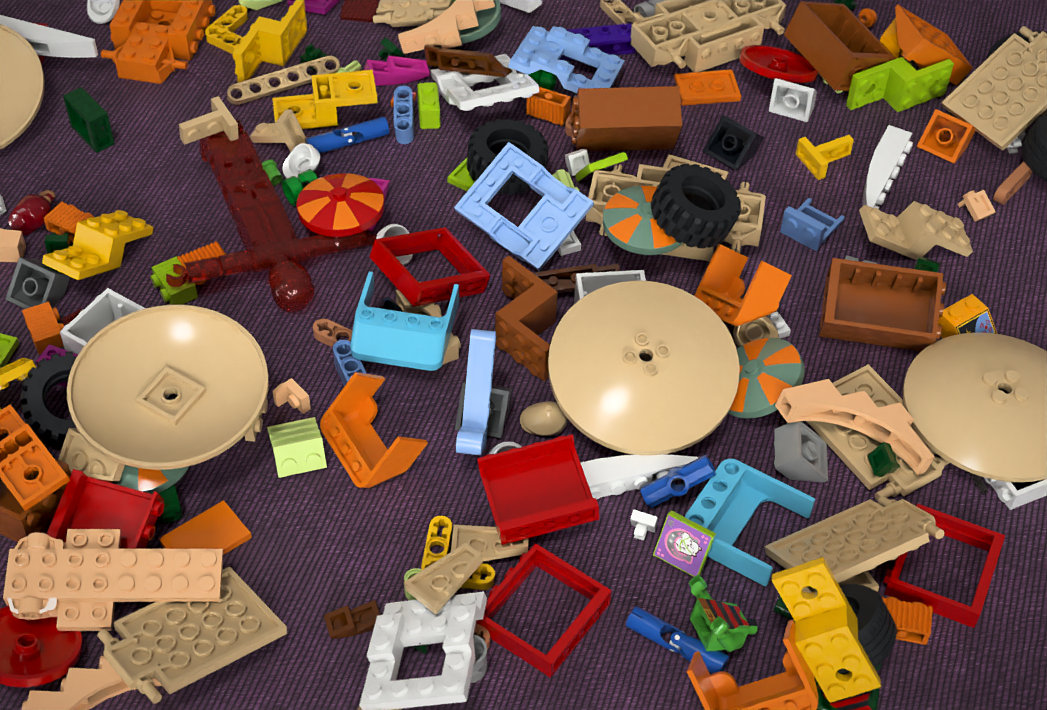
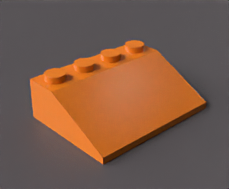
(928, 44)

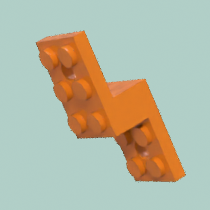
(22, 455)

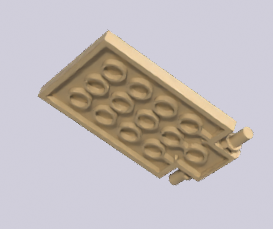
(409, 12)
(1005, 90)
(854, 446)
(858, 537)
(189, 639)

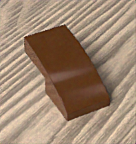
(351, 622)

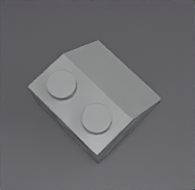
(800, 453)

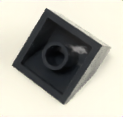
(732, 143)

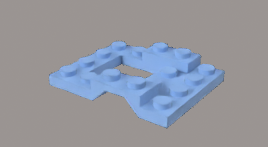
(544, 49)
(545, 225)

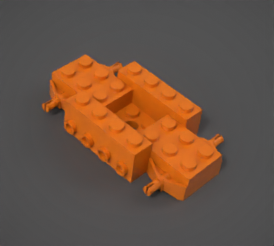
(155, 34)

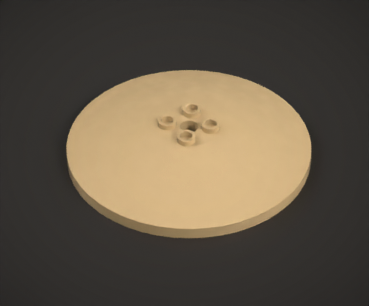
(634, 402)

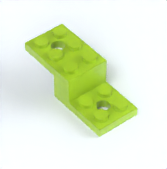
(899, 84)

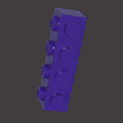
(609, 39)

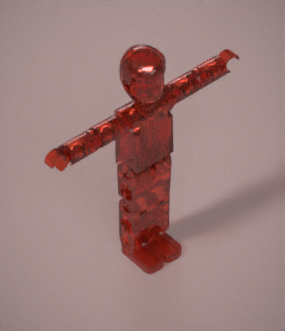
(261, 226)

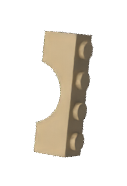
(432, 309)

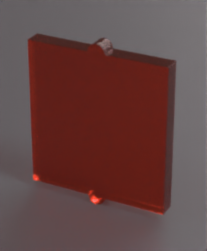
(359, 10)

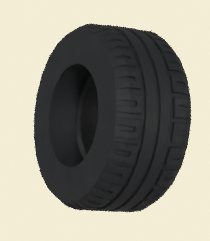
(875, 624)

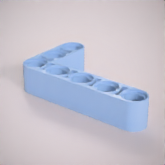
(473, 433)

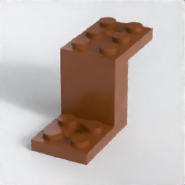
(525, 317)

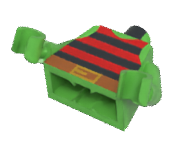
(717, 622)

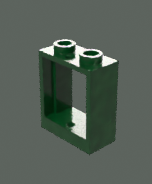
(88, 118)

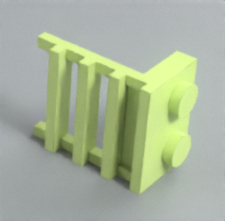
(297, 447)

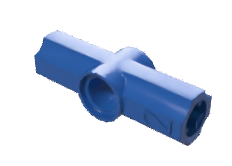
(691, 473)

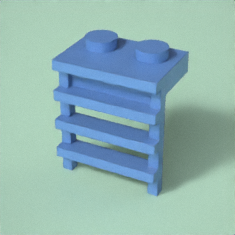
(806, 228)

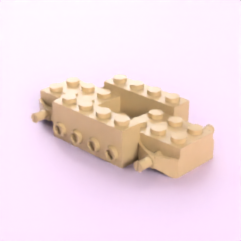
(704, 30)
(744, 232)

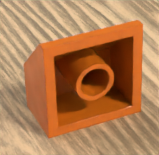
(946, 136)

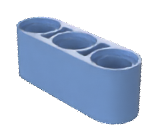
(403, 114)
(345, 362)

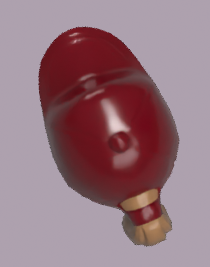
(31, 211)

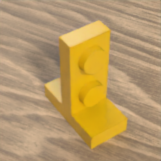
(818, 157)

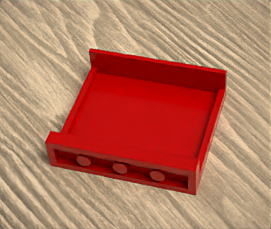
(537, 489)
(105, 505)

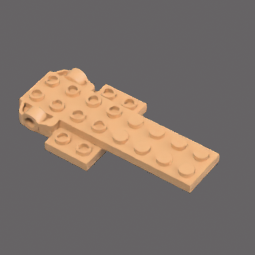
(91, 573)

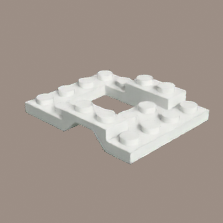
(457, 90)
(409, 625)

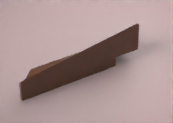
(465, 61)
(564, 279)

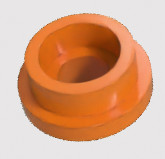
(868, 17)

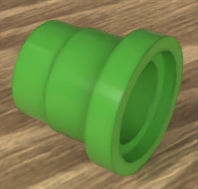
(272, 172)

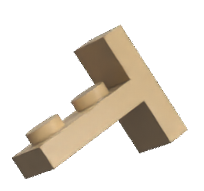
(211, 123)
(284, 130)

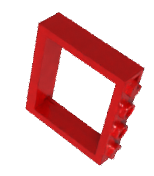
(471, 281)
(966, 533)
(564, 572)

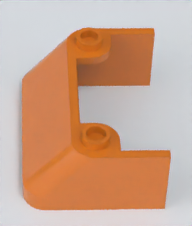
(723, 288)
(356, 442)
(784, 691)

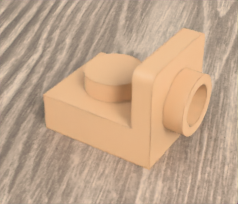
(977, 204)
(294, 394)

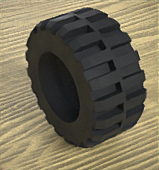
(492, 137)
(695, 206)
(34, 394)

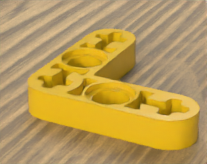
(218, 34)
(444, 541)

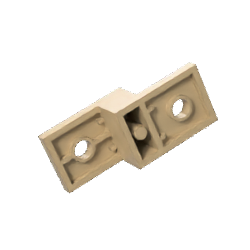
(915, 230)

